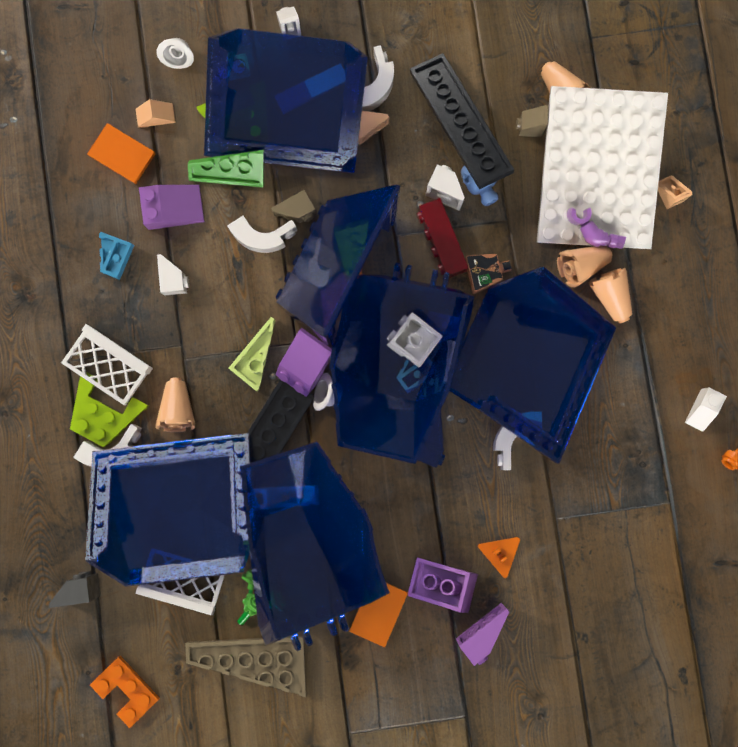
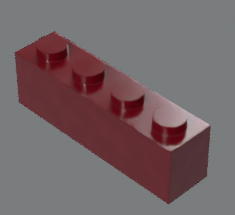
(442, 237)

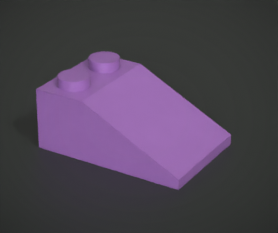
(171, 205)
(304, 362)
(442, 585)
(481, 636)

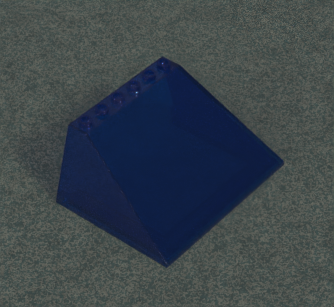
(284, 97)
(335, 258)
(532, 359)
(169, 510)

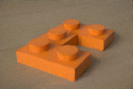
(135, 688)

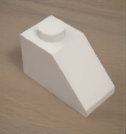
(289, 21)
(171, 278)
(705, 408)

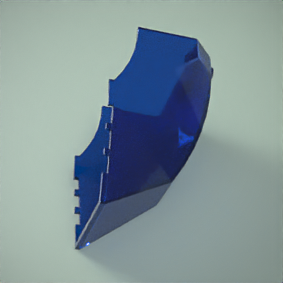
(369, 401)
(307, 545)

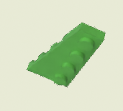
(231, 169)

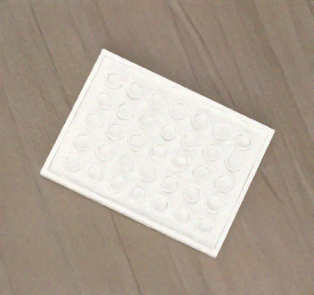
(602, 157)

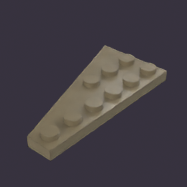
(252, 661)

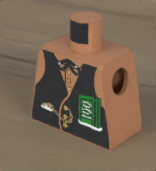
(485, 271)

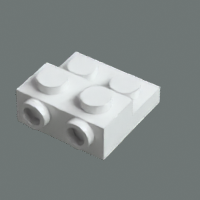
(413, 339)

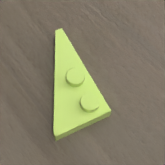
(252, 359)

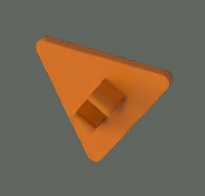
(501, 553)

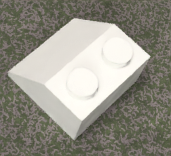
(445, 186)

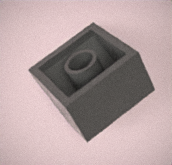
(80, 589)

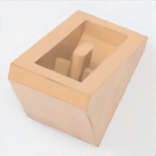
(155, 113)
(370, 124)
(673, 191)

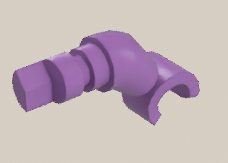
(591, 233)

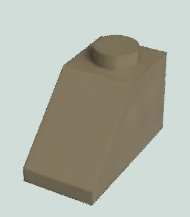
(533, 122)
(296, 208)

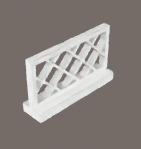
(112, 349)
(183, 600)

